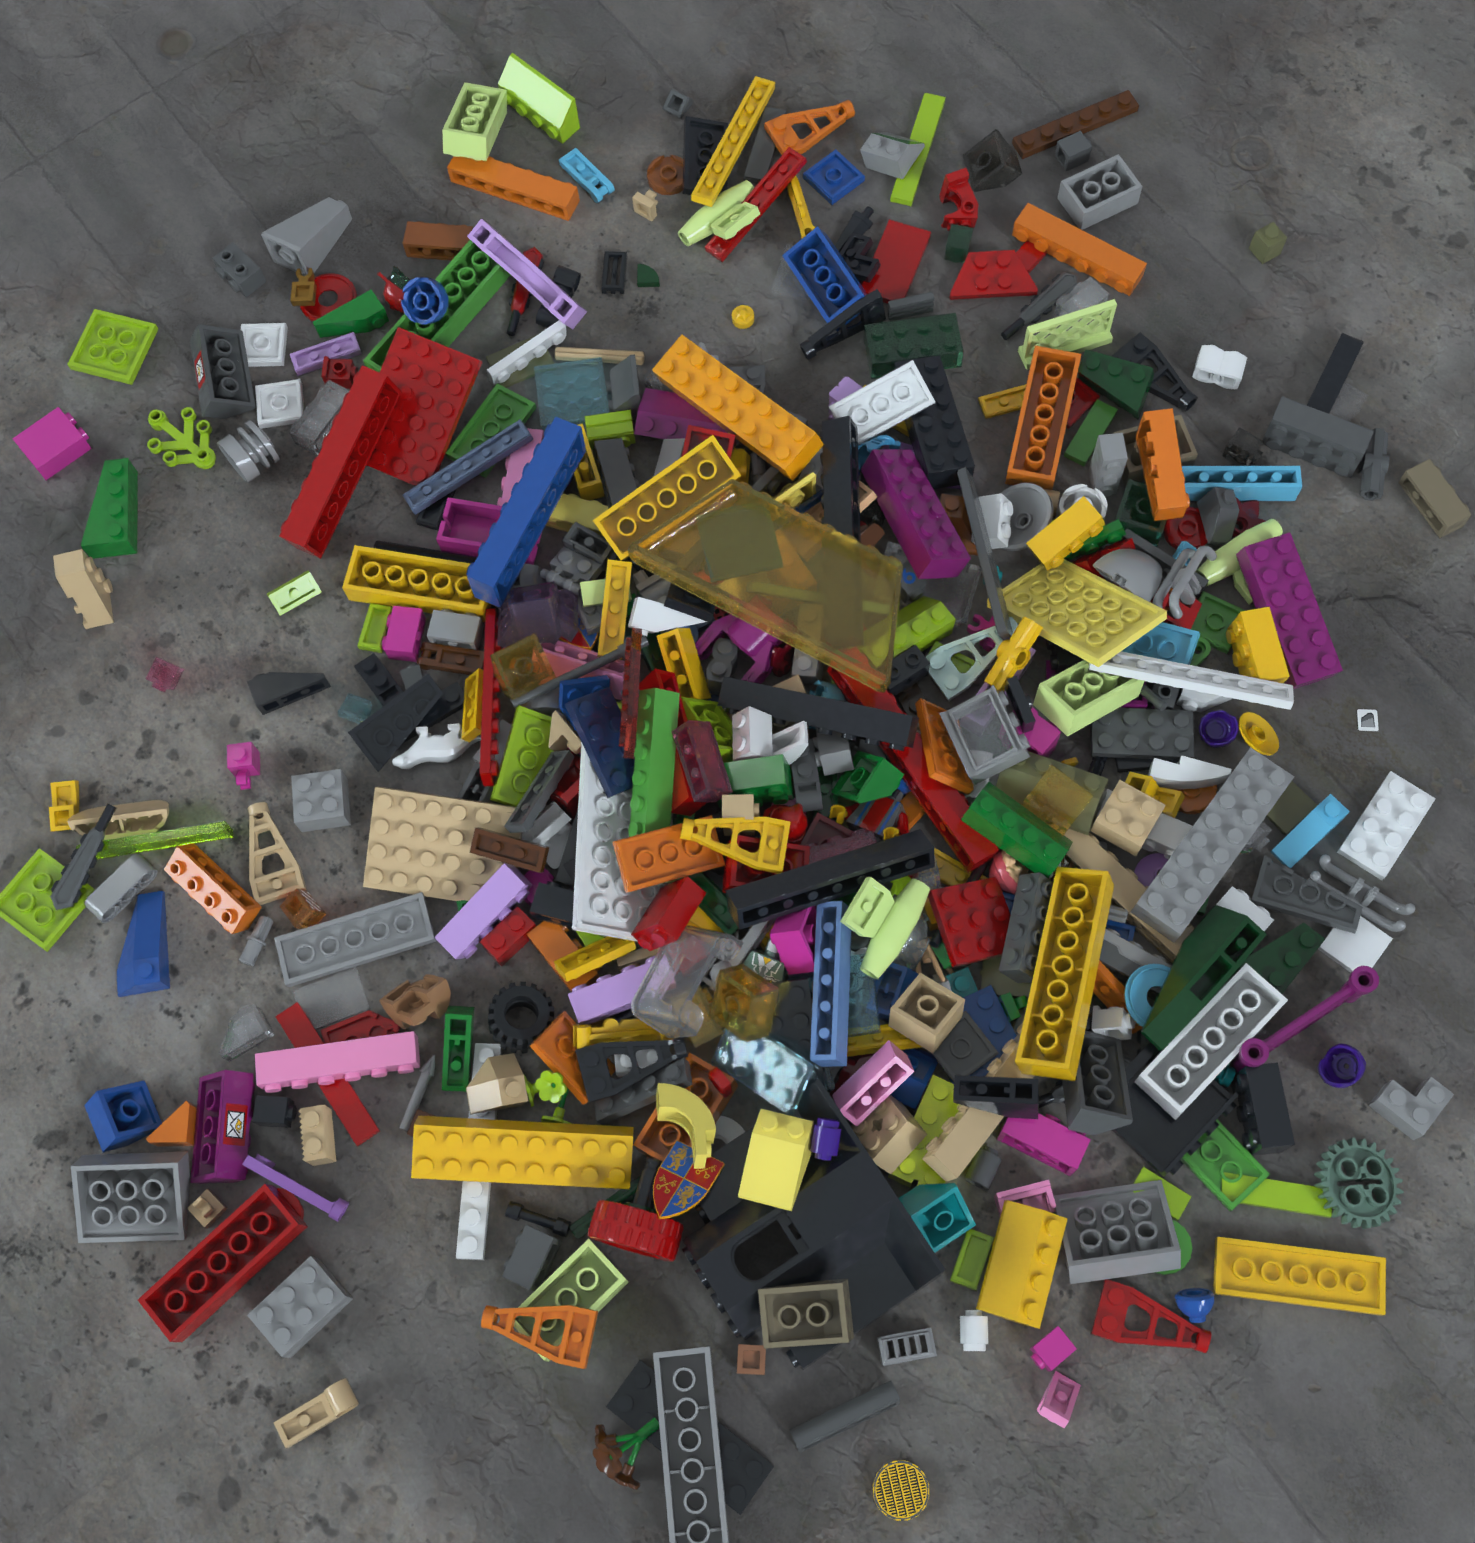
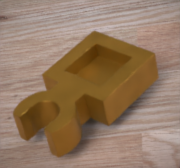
(303, 292)

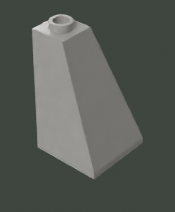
(307, 236)

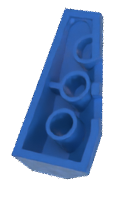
(145, 951)

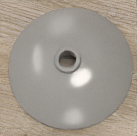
(1030, 505)

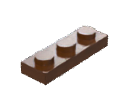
(509, 850)

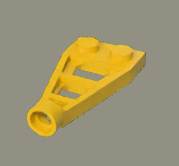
(772, 843)

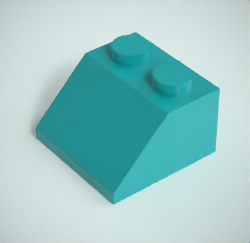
(938, 1212)

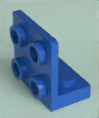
(577, 688)

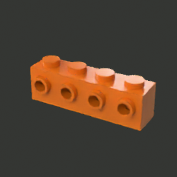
(212, 888)

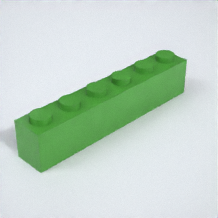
(654, 761)

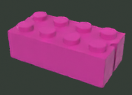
(469, 527)

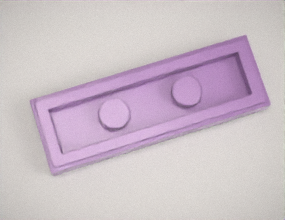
(337, 348)

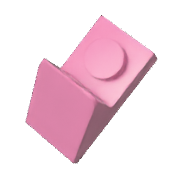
(1059, 1399)

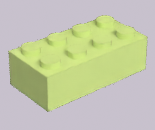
(474, 121)
(1083, 696)
(582, 1281)

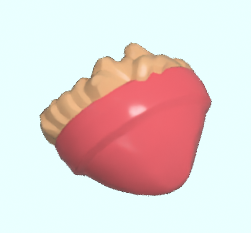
(1006, 871)

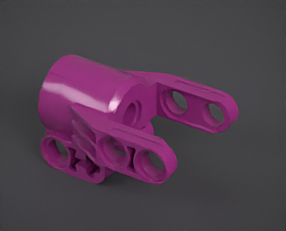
(748, 638)

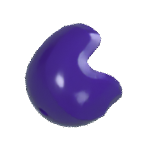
(1333, 1069)

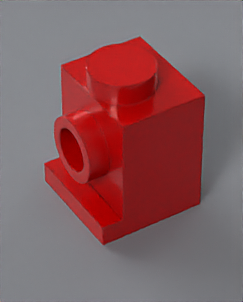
(339, 371)

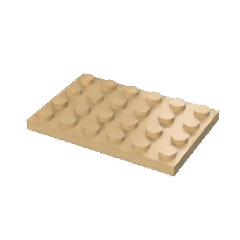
(425, 843)

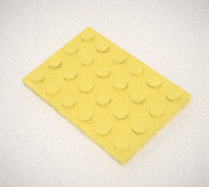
(1081, 611)

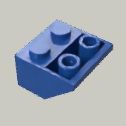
(891, 987)

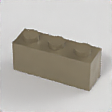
(1435, 498)

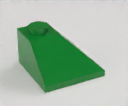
(870, 779)

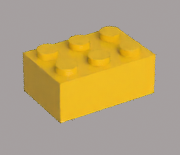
(1257, 646)

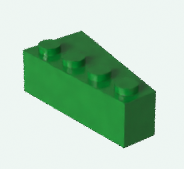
(114, 512)

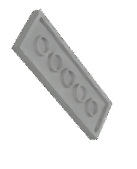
(354, 939)

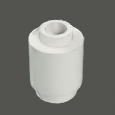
(974, 1331)

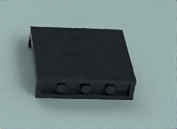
(1156, 1133)

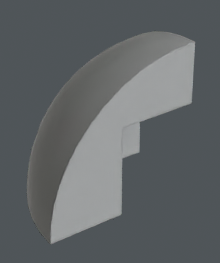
(1131, 571)

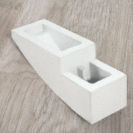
(791, 742)
(1187, 773)

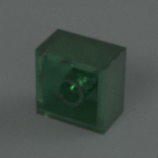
(1137, 515)

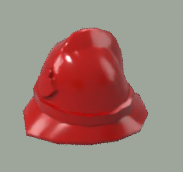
(794, 815)

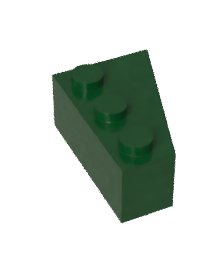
(1117, 379)
(1285, 956)

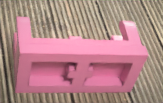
(1034, 1195)

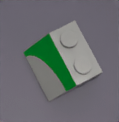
(890, 153)

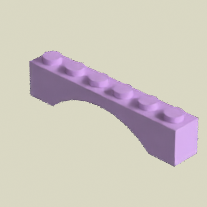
(527, 273)

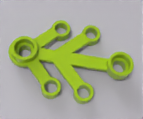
(183, 441)

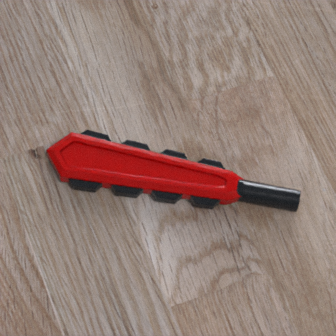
(520, 299)

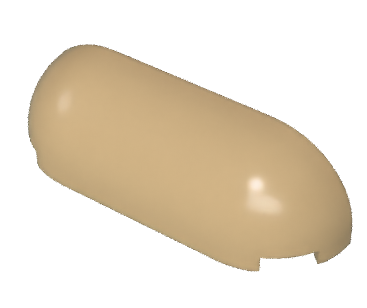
(127, 821)

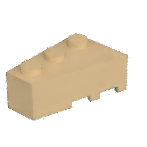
(86, 585)

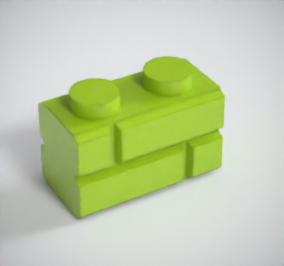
(610, 426)

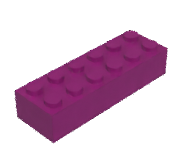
(915, 514)
(1280, 582)

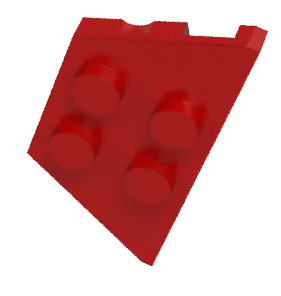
(993, 275)

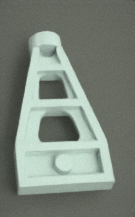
(944, 672)

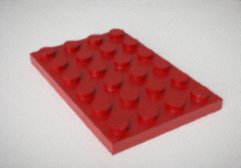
(433, 396)

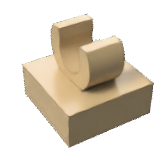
(645, 204)
(207, 1208)

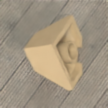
(497, 1085)

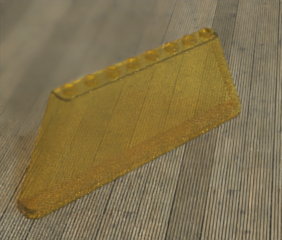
(784, 577)

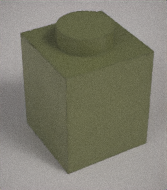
(1267, 242)

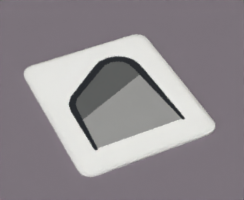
(1367, 720)

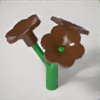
(608, 1458)

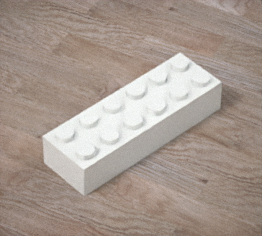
(1210, 1041)

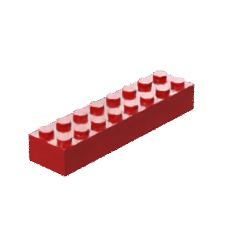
(340, 462)

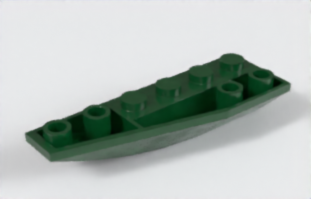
(1200, 970)

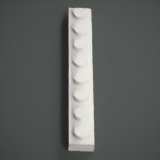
(1199, 679)
(476, 1195)

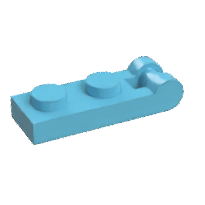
(586, 174)

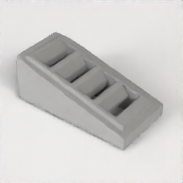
(884, 1352)

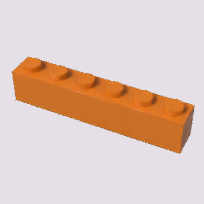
(516, 185)
(1079, 249)

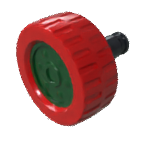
(636, 1224)

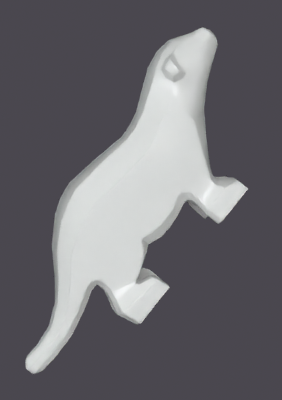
(434, 748)

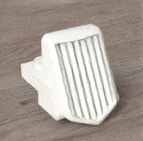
(551, 830)

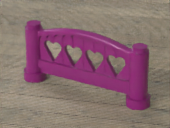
(1256, 1052)

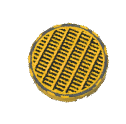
(900, 1490)

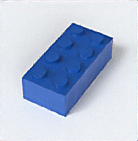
(824, 274)

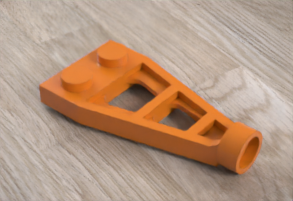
(784, 136)
(576, 1336)

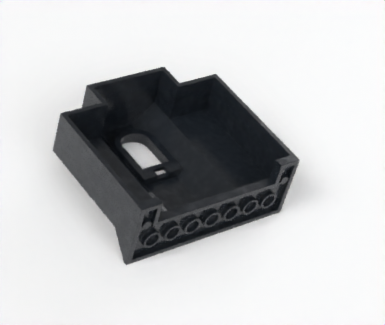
(846, 1225)

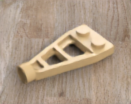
(277, 884)

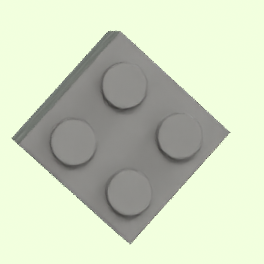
(320, 800)

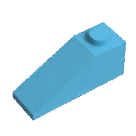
(1310, 831)

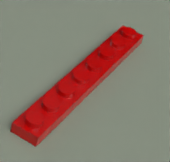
(490, 703)

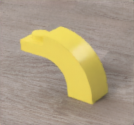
(692, 1114)

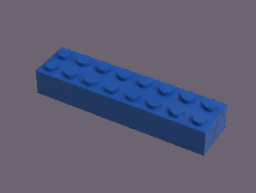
(526, 512)

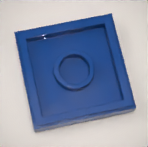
(833, 177)

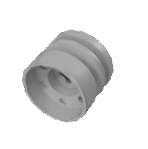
(248, 451)

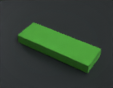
(1085, 440)

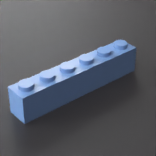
(831, 986)

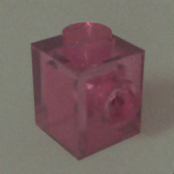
(164, 674)

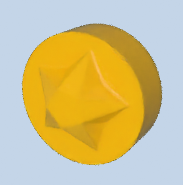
(743, 316)

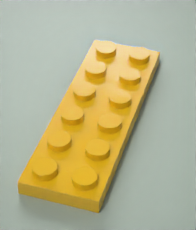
(1300, 1276)

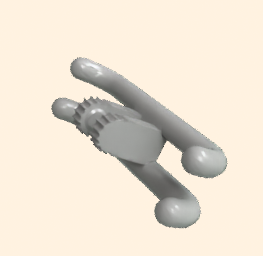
(1183, 580)
(1363, 896)

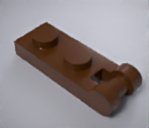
(450, 658)

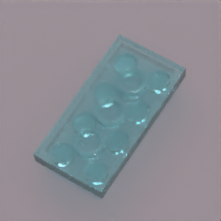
(765, 1068)

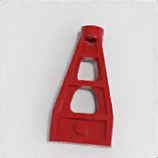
(1112, 1311)

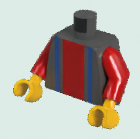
(883, 816)

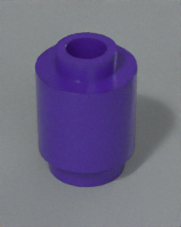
(825, 1138)

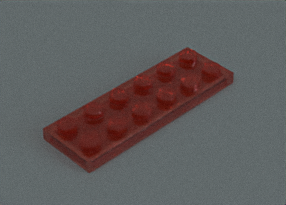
(630, 693)

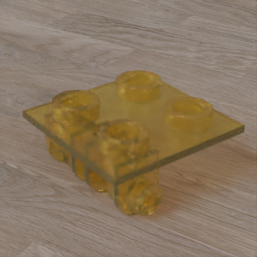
(1057, 800)

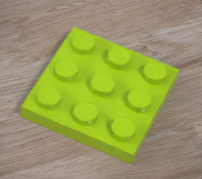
(113, 346)
(28, 903)

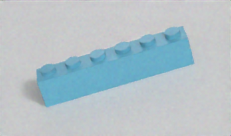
(1248, 482)

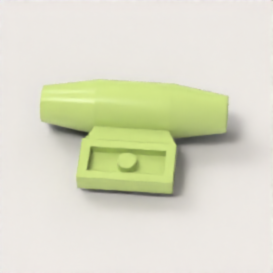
(723, 218)
(1226, 561)
(884, 920)

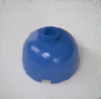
(424, 300)

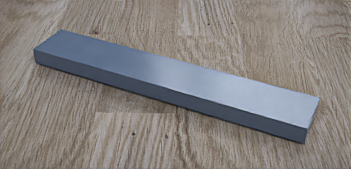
(467, 467)

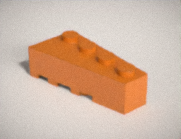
(1162, 464)

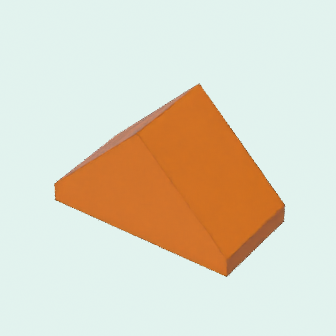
(177, 1128)

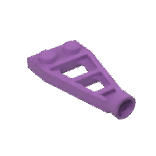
(266, 1169)

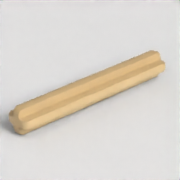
(607, 355)

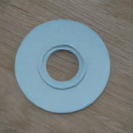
(1137, 987)

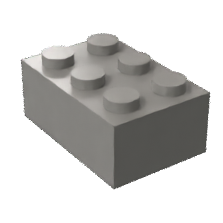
(1099, 192)
(300, 1307)

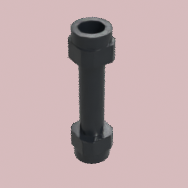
(517, 1211)

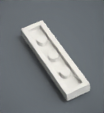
(520, 357)

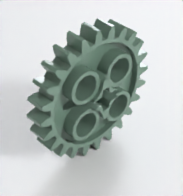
(1363, 1209)

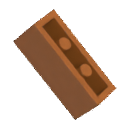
(435, 240)

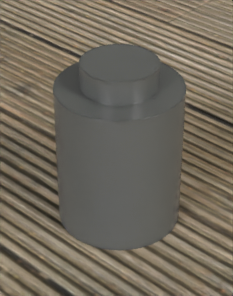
(983, 1168)

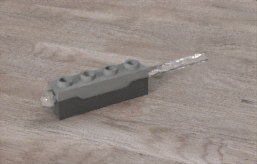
(1125, 957)

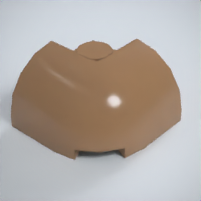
(413, 1002)

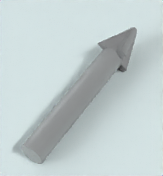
(426, 1072)

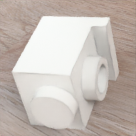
(1112, 1022)

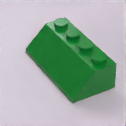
(1017, 830)

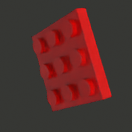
(971, 920)

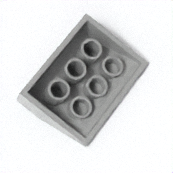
(131, 1196)
(1118, 1232)

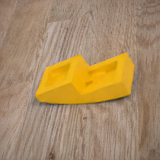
(64, 804)

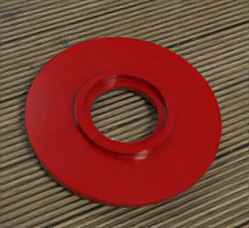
(330, 282)

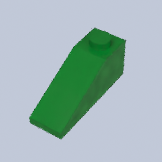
(355, 316)
(457, 1047)

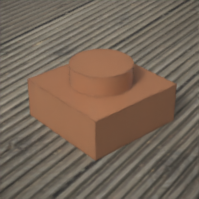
(751, 1359)

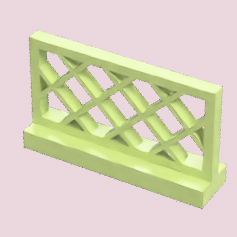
(1076, 339)

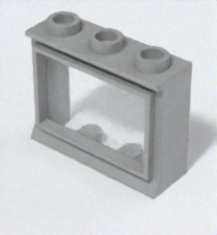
(986, 734)

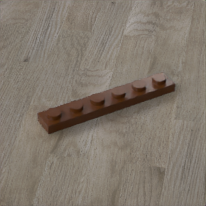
(1081, 120)

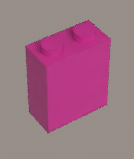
(53, 442)

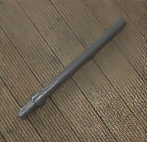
(575, 673)

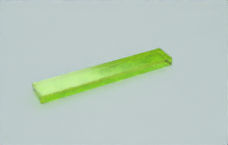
(165, 839)

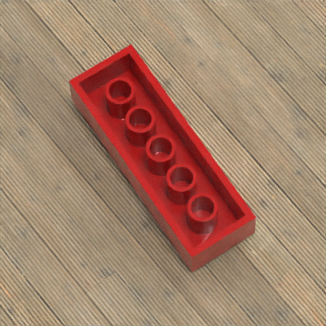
(222, 1263)

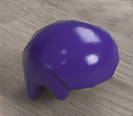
(1218, 728)

